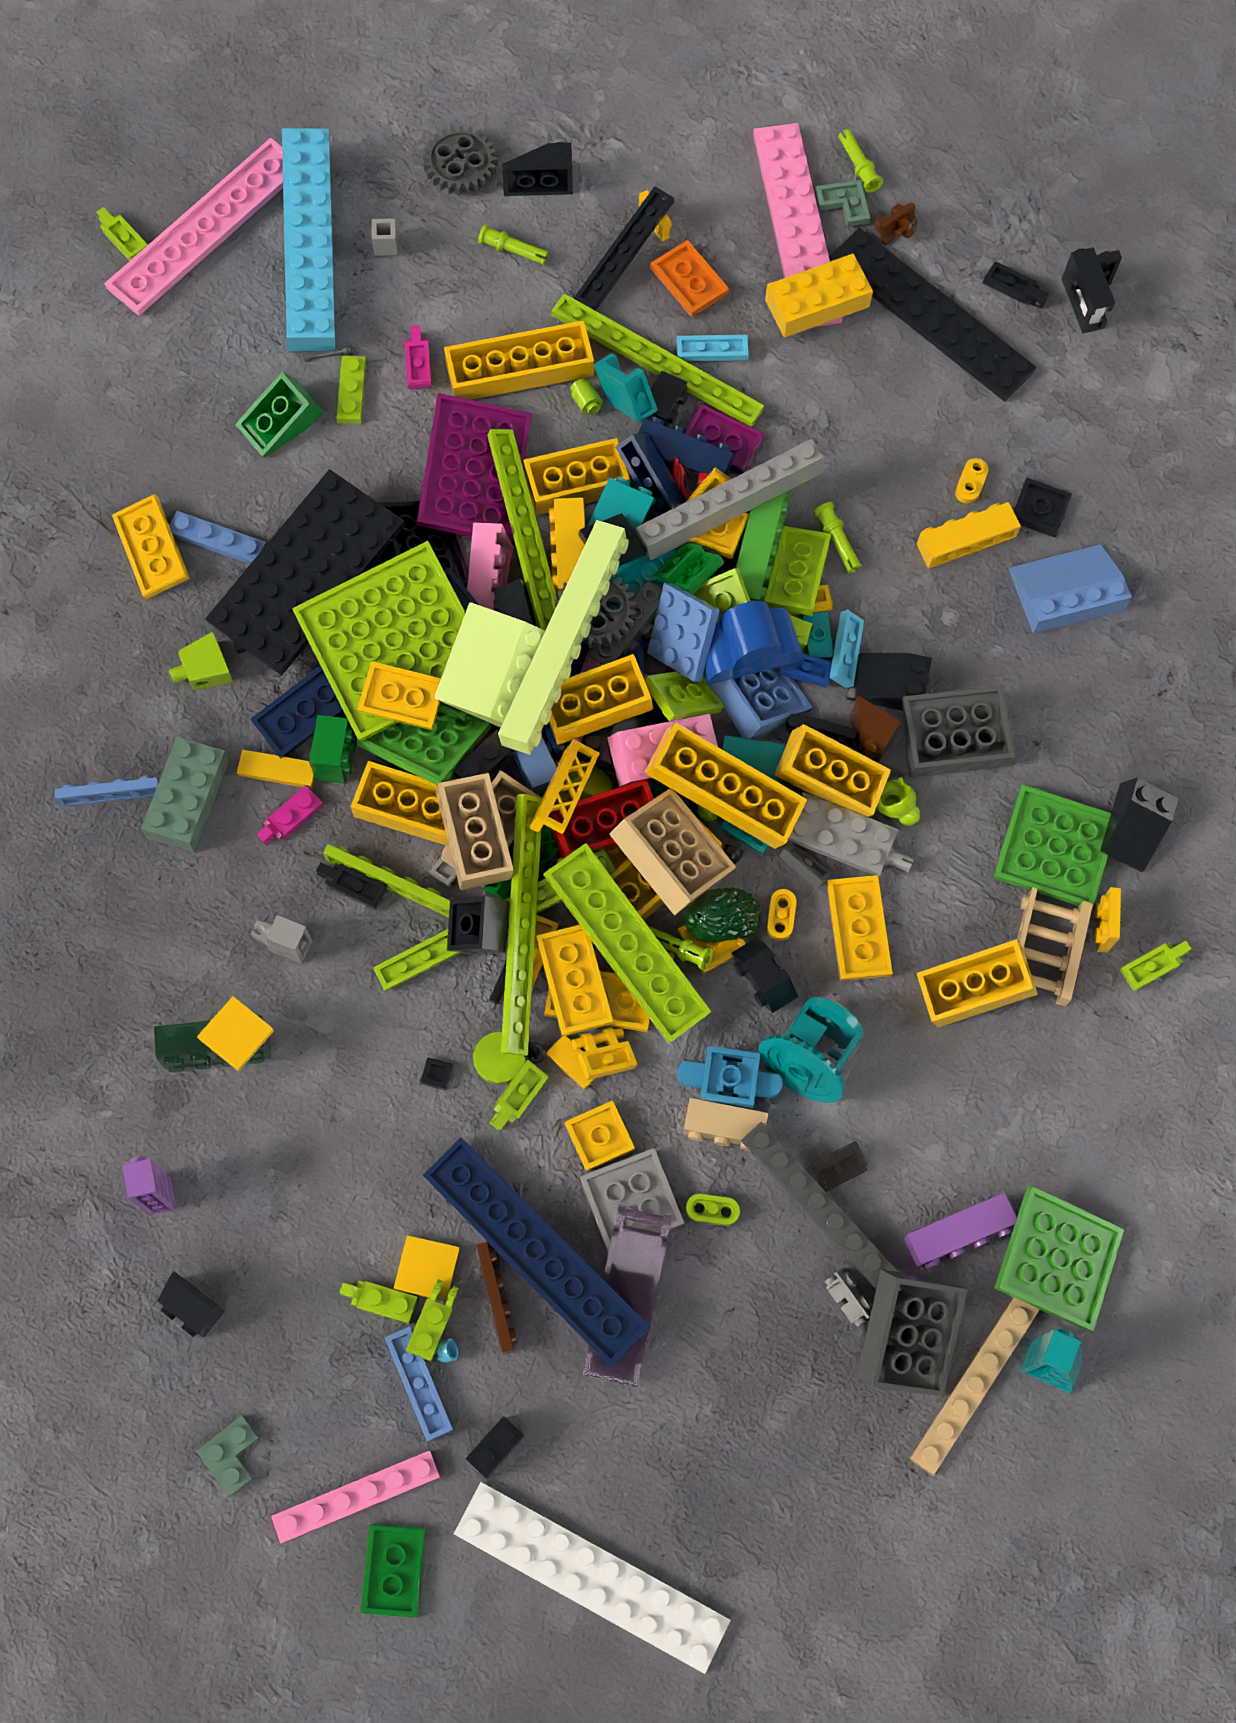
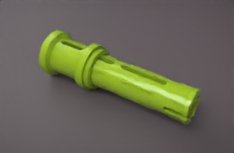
(864, 167)
(502, 242)
(834, 527)
(686, 949)

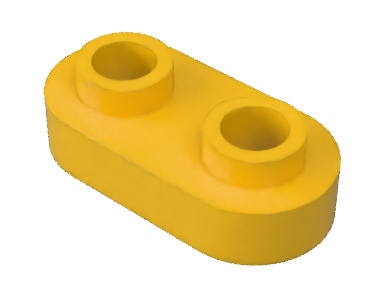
(972, 479)
(781, 916)

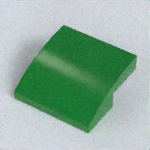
(689, 567)

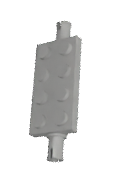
(847, 837)

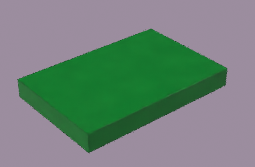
(393, 1570)

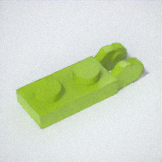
(431, 1324)

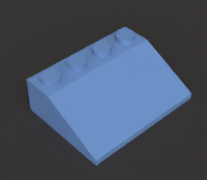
(1070, 588)
(761, 702)

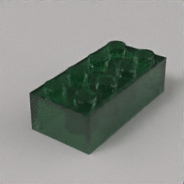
(180, 1048)

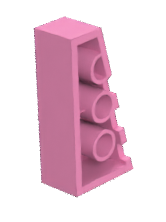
(488, 562)

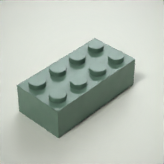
(185, 794)

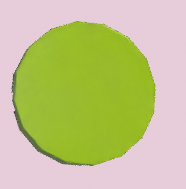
(596, 784)
(492, 1064)

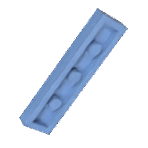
(215, 537)
(105, 792)
(419, 1386)

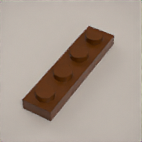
(500, 1309)

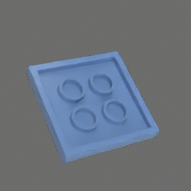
(683, 631)

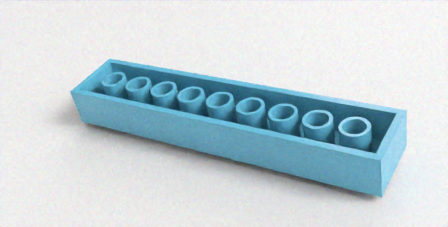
(308, 240)

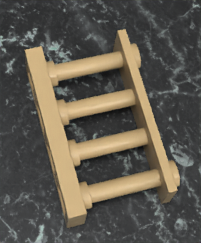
(1073, 940)

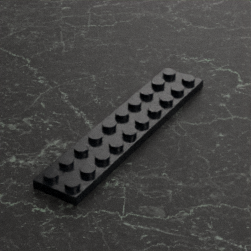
(937, 317)

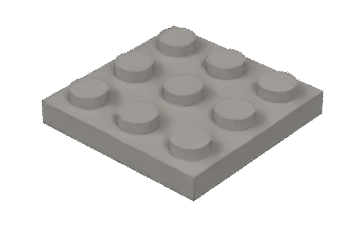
(634, 1183)

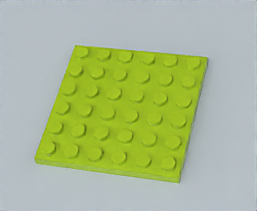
(388, 615)

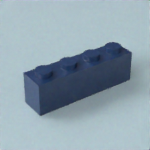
(691, 451)
(650, 472)

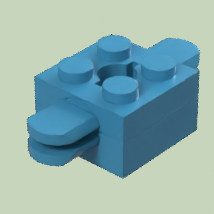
(729, 1077)

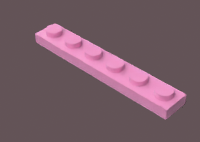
(355, 1497)

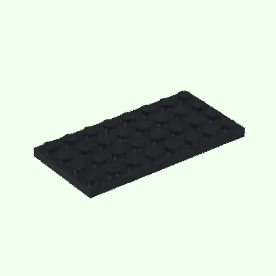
(320, 546)

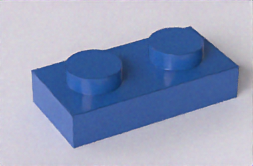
(810, 670)

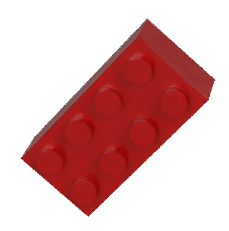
(598, 816)

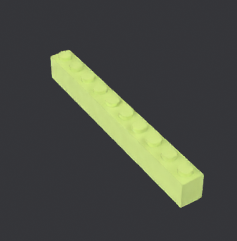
(563, 638)

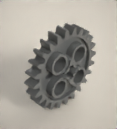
(460, 160)
(621, 617)

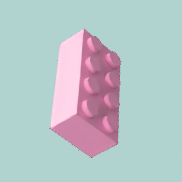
(635, 747)

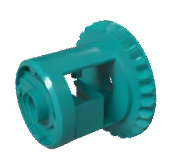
(795, 1055)

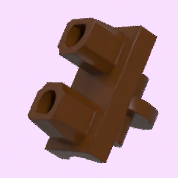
(899, 223)

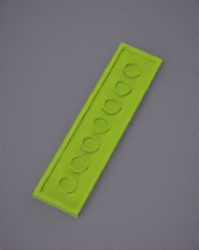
(627, 943)

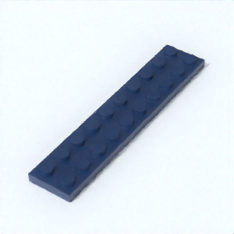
(293, 715)
(537, 1252)

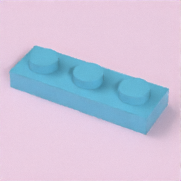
(712, 347)
(846, 649)

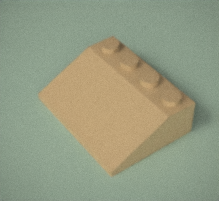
(672, 850)

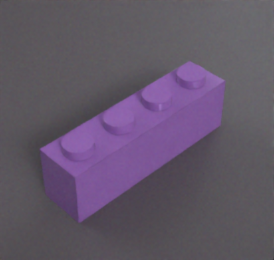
(148, 1186)
(961, 1230)

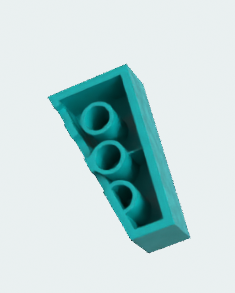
(1054, 1359)

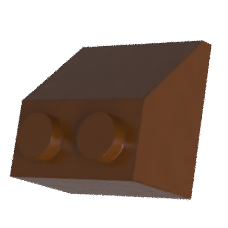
(874, 729)

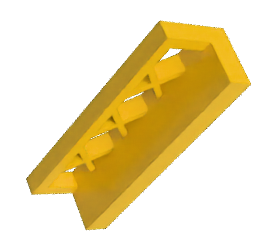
(555, 786)

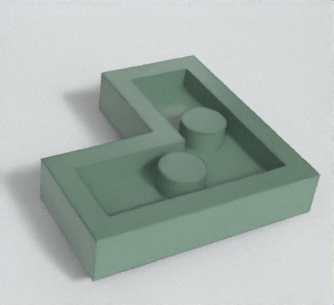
(847, 196)
(222, 1452)

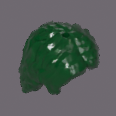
(723, 915)

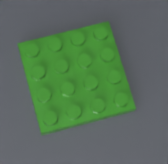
(429, 752)
(1054, 847)
(1059, 1259)

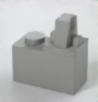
(283, 938)

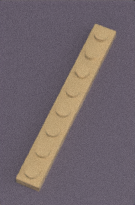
(973, 1385)

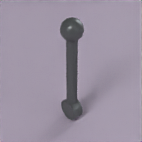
(307, 356)

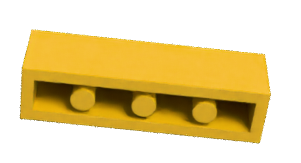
(968, 534)

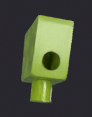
(202, 664)

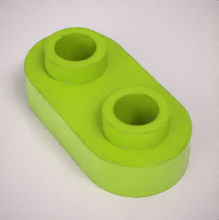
(712, 1209)

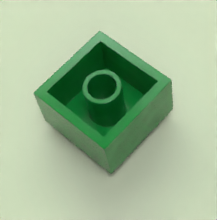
(332, 749)

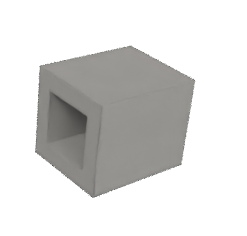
(384, 237)

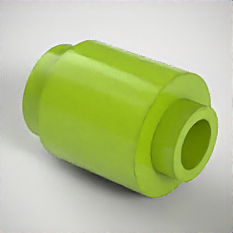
(586, 396)

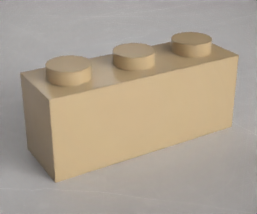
(720, 1122)

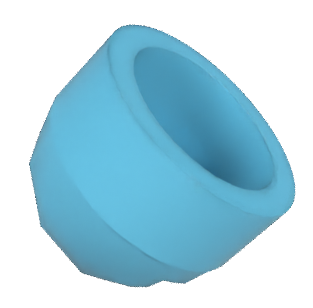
(447, 1350)

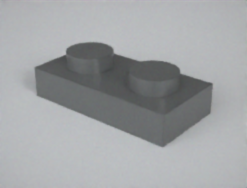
(805, 865)

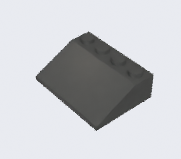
(957, 731)
(911, 1334)

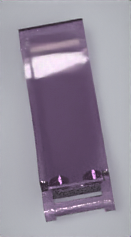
(634, 1275)

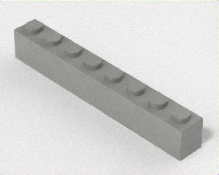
(731, 499)

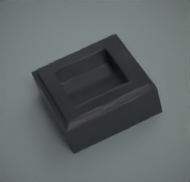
(436, 1074)

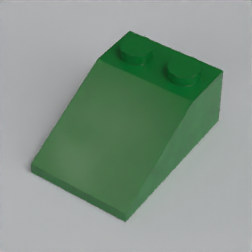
(279, 415)

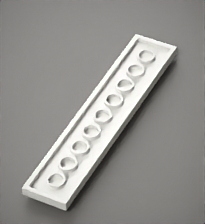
(592, 1577)

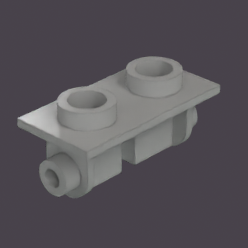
(845, 1287)

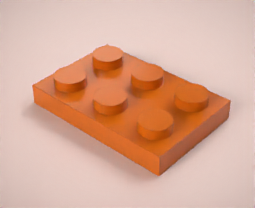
(689, 278)

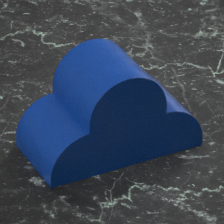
(751, 641)

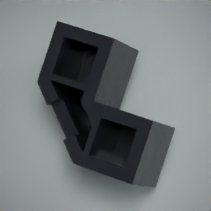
(771, 983)

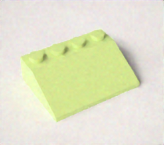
(488, 663)

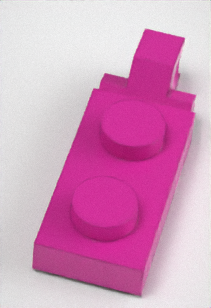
(417, 360)
(290, 815)

